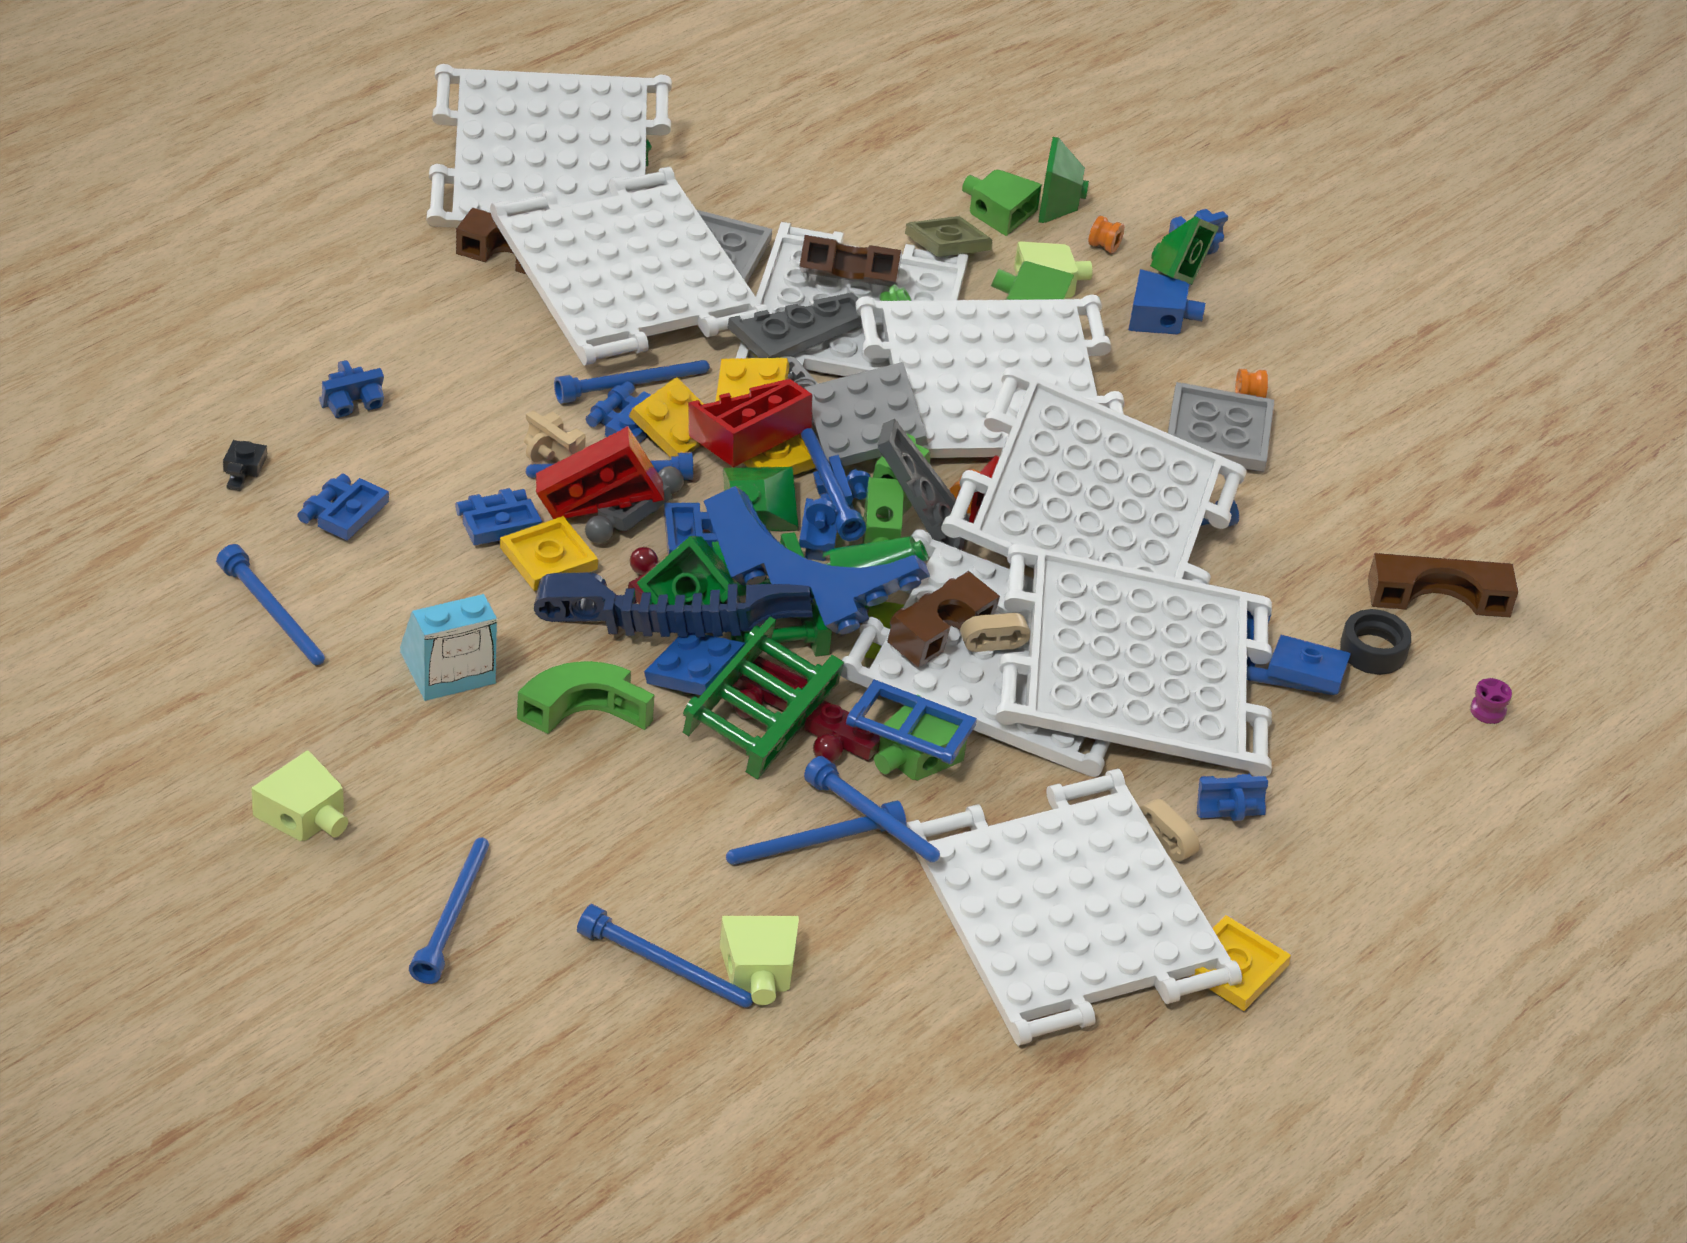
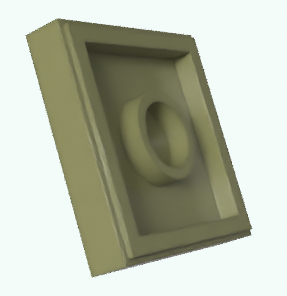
(948, 236)

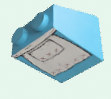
(451, 647)

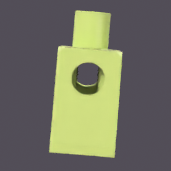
(1054, 256)
(301, 799)
(759, 953)

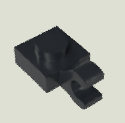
(243, 460)

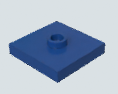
(1308, 664)

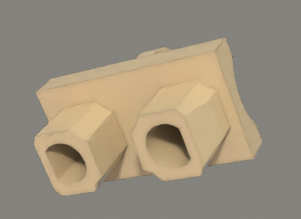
(548, 440)

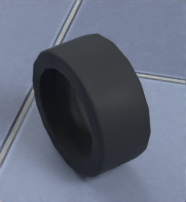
(1379, 624)

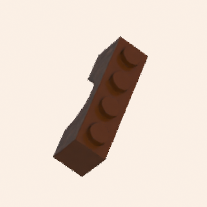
(1481, 585)

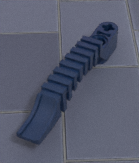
(587, 598)

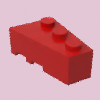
(751, 422)
(600, 477)

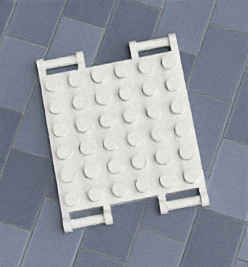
(540, 136)
(625, 265)
(784, 285)
(962, 348)
(1092, 484)
(1137, 659)
(963, 677)
(1071, 908)

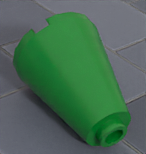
(876, 553)

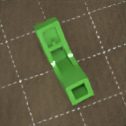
(583, 687)

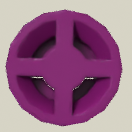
(1491, 700)

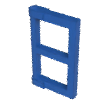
(920, 705)

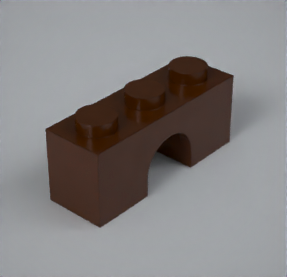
(481, 238)
(846, 262)
(924, 627)

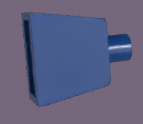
(1162, 304)

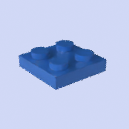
(692, 663)

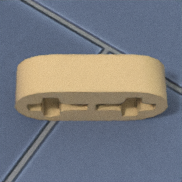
(995, 632)
(1171, 830)

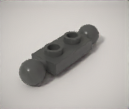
(600, 528)

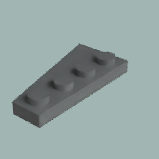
(797, 326)
(919, 481)

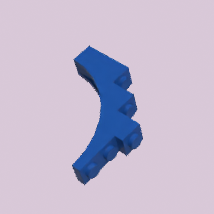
(838, 591)

